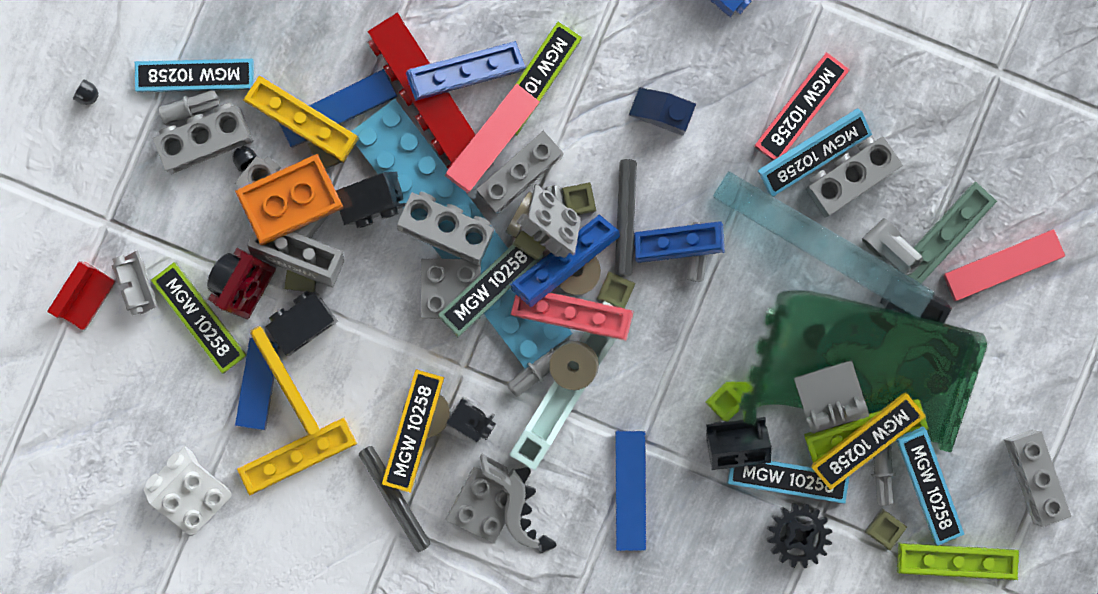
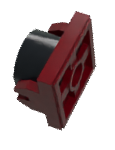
(239, 282)

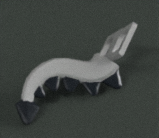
(516, 506)

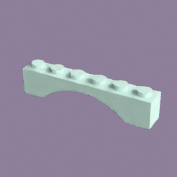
(554, 410)

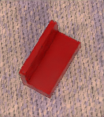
(81, 295)

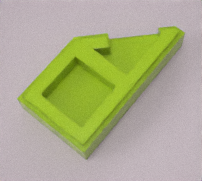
(727, 398)

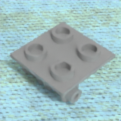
(551, 223)
(444, 281)
(831, 397)
(480, 506)

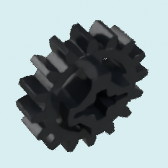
(787, 543)

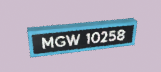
(194, 75)
(815, 152)
(787, 479)
(930, 486)

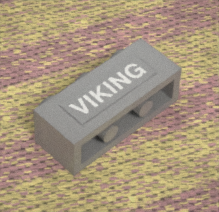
(301, 256)

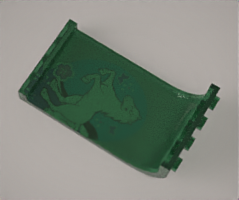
(887, 349)

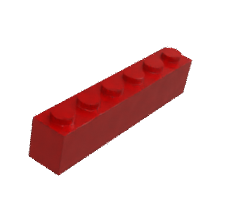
(436, 112)

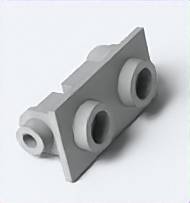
(139, 295)

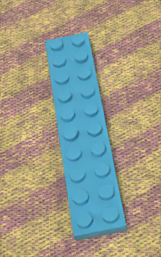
(396, 145)

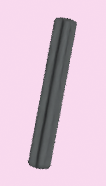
(625, 217)
(395, 500)

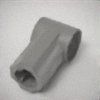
(888, 242)

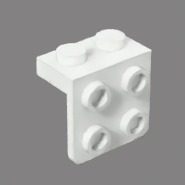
(186, 492)

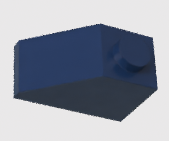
(662, 110)

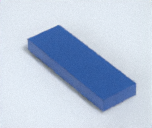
(679, 242)
(255, 389)

